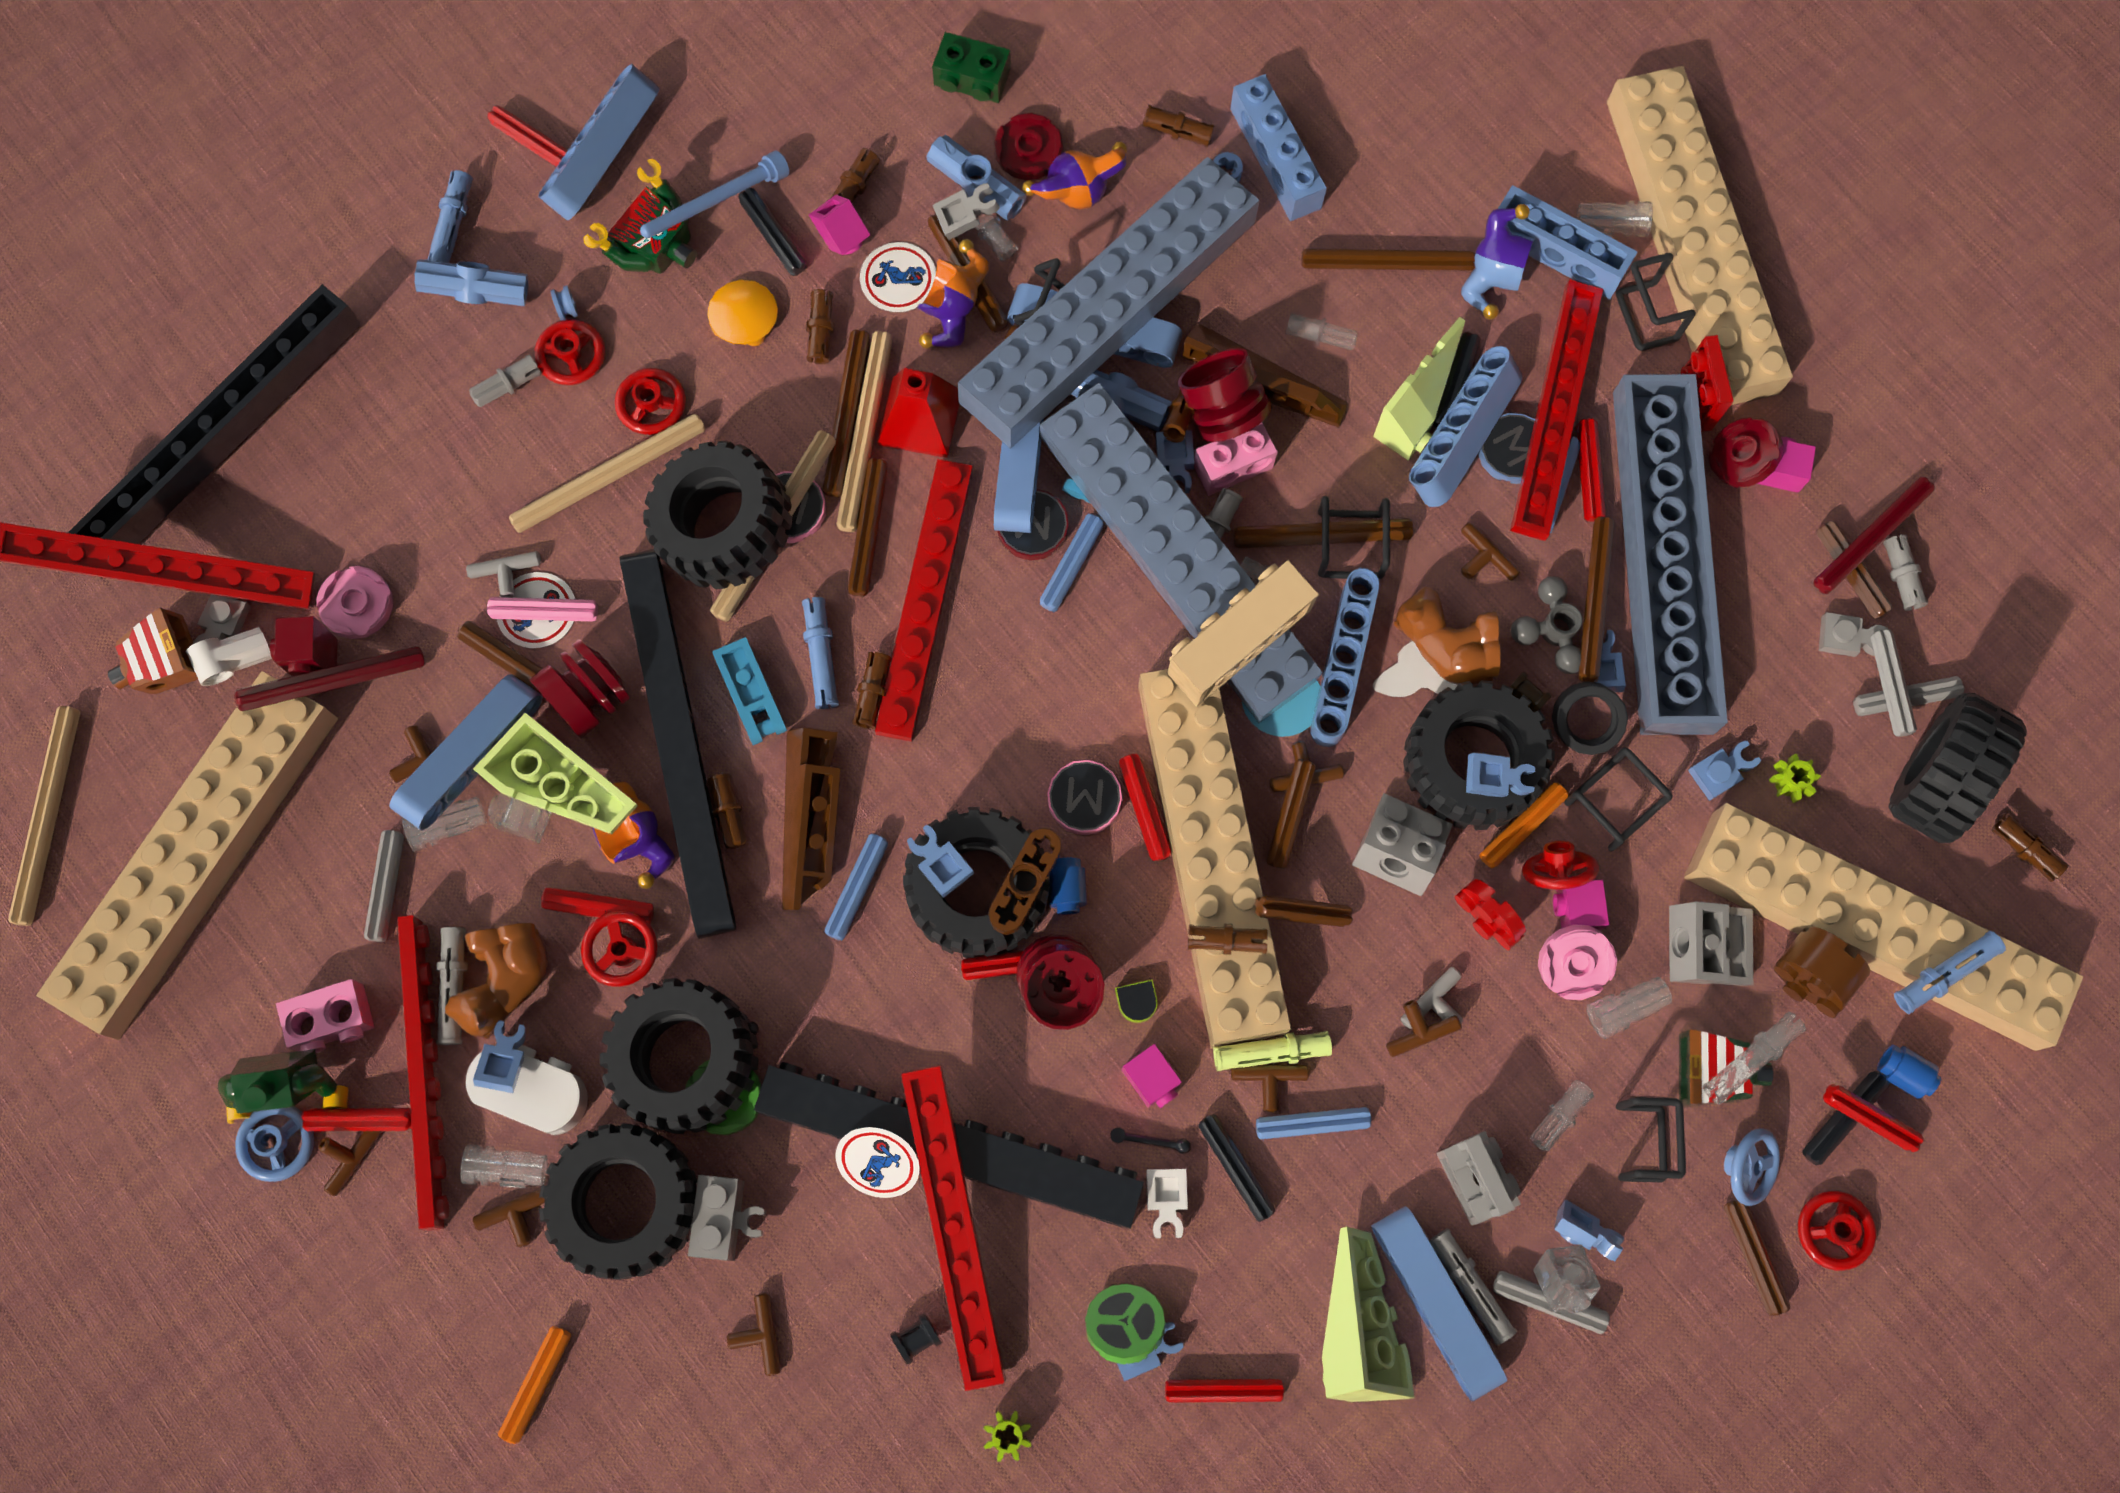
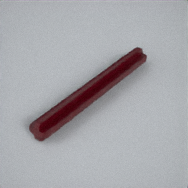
(1873, 535)
(328, 678)

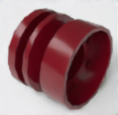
(1225, 394)
(580, 688)
(1071, 998)

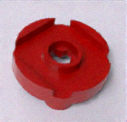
(1491, 916)

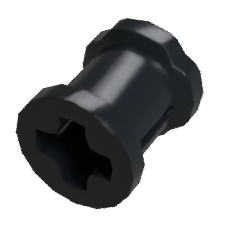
(915, 1338)

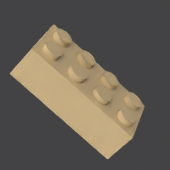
(1242, 632)

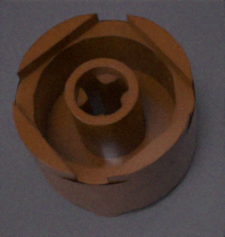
(1821, 971)

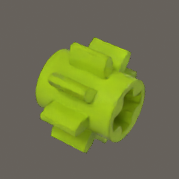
(1804, 773)
(1018, 1431)

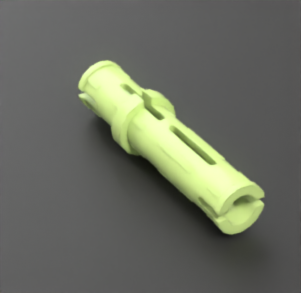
(1287, 1048)

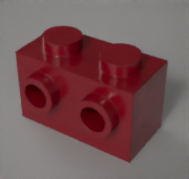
(303, 645)

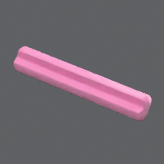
(542, 609)

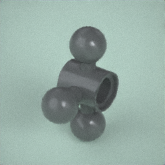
(1527, 630)

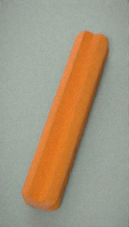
(1523, 825)
(534, 1385)

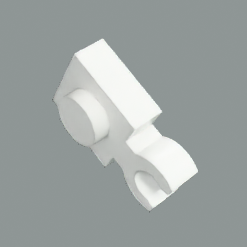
(1167, 1194)

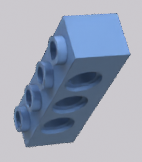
(1277, 147)
(1570, 244)

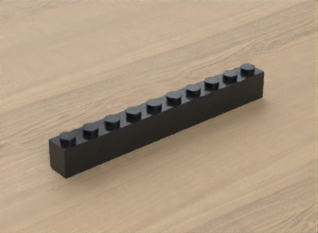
(221, 420)
(985, 1158)

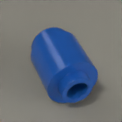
(1067, 886)
(1909, 1071)

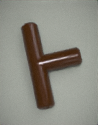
(1487, 554)
(420, 750)
(1320, 775)
(1421, 1032)
(1270, 1076)
(348, 1157)
(513, 1212)
(762, 1335)

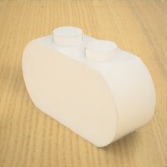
(543, 1097)

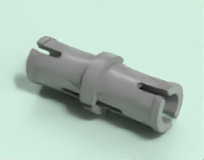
(1905, 572)

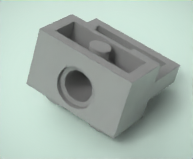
(1403, 845)
(1710, 944)
(1496, 1189)

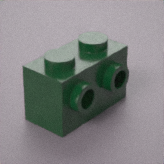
(971, 67)

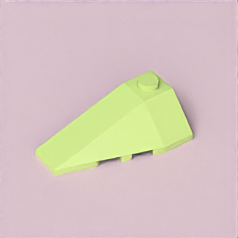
(1413, 408)
(547, 774)
(1360, 1340)

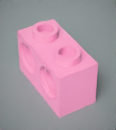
(1235, 459)
(325, 1008)

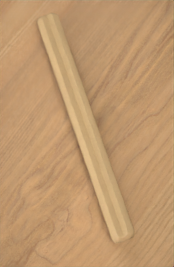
(864, 431)
(607, 473)
(795, 488)
(44, 816)

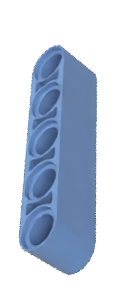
(599, 142)
(1151, 344)
(1465, 426)
(1018, 483)
(1350, 641)
(451, 764)
(1439, 1303)

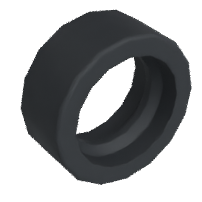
(1604, 742)

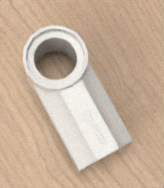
(219, 659)

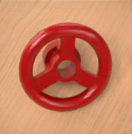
(562, 338)
(643, 387)
(1559, 861)
(633, 952)
(1851, 1227)

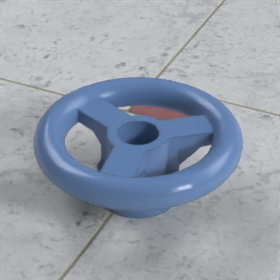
(259, 1143)
(1746, 1167)

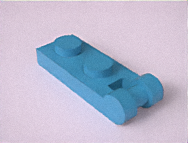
(748, 689)

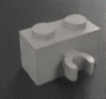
(719, 1217)

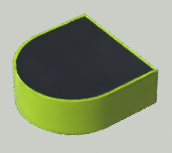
(1137, 1001)

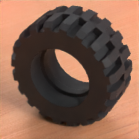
(689, 487)
(1492, 710)
(1957, 768)
(967, 933)
(639, 1029)
(567, 1192)

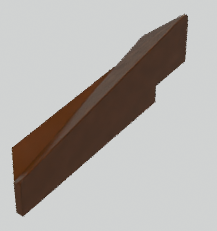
(1279, 384)
(809, 814)

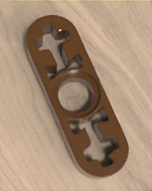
(1047, 860)

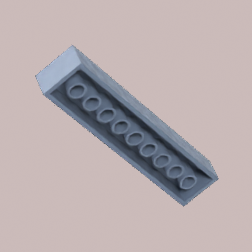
(1107, 302)
(1168, 538)
(1669, 556)

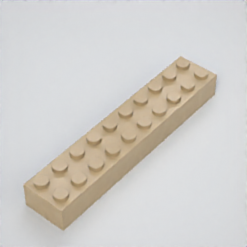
(1698, 225)
(1212, 859)
(185, 863)
(1883, 923)

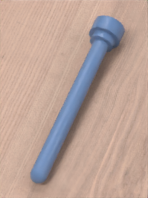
(771, 168)

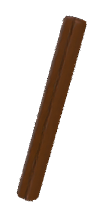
(1387, 259)
(846, 413)
(1312, 533)
(1596, 599)

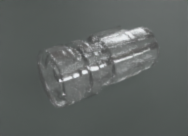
(1615, 217)
(455, 820)
(1617, 1011)
(503, 1167)

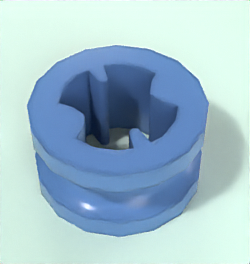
(1230, 161)
(564, 303)

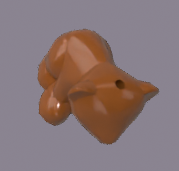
(1454, 653)
(515, 968)

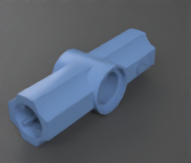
(961, 165)
(471, 282)
(1134, 402)

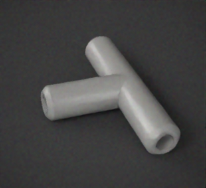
(503, 568)
(1433, 998)

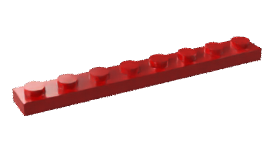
(1556, 411)
(155, 566)
(924, 600)
(423, 1086)
(953, 1227)

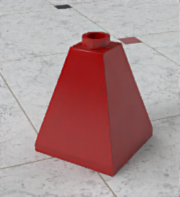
(920, 413)

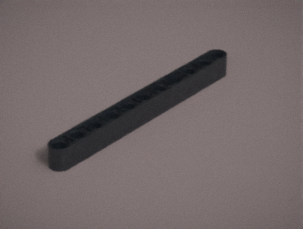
(678, 744)

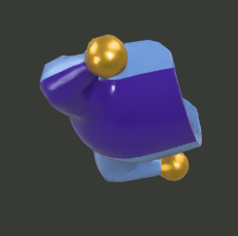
(1498, 259)

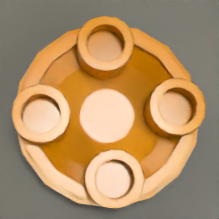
(742, 312)

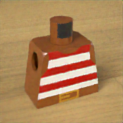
(154, 654)

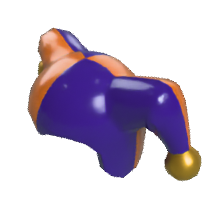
(1079, 177)
(953, 296)
(637, 838)

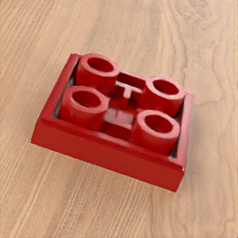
(1712, 381)

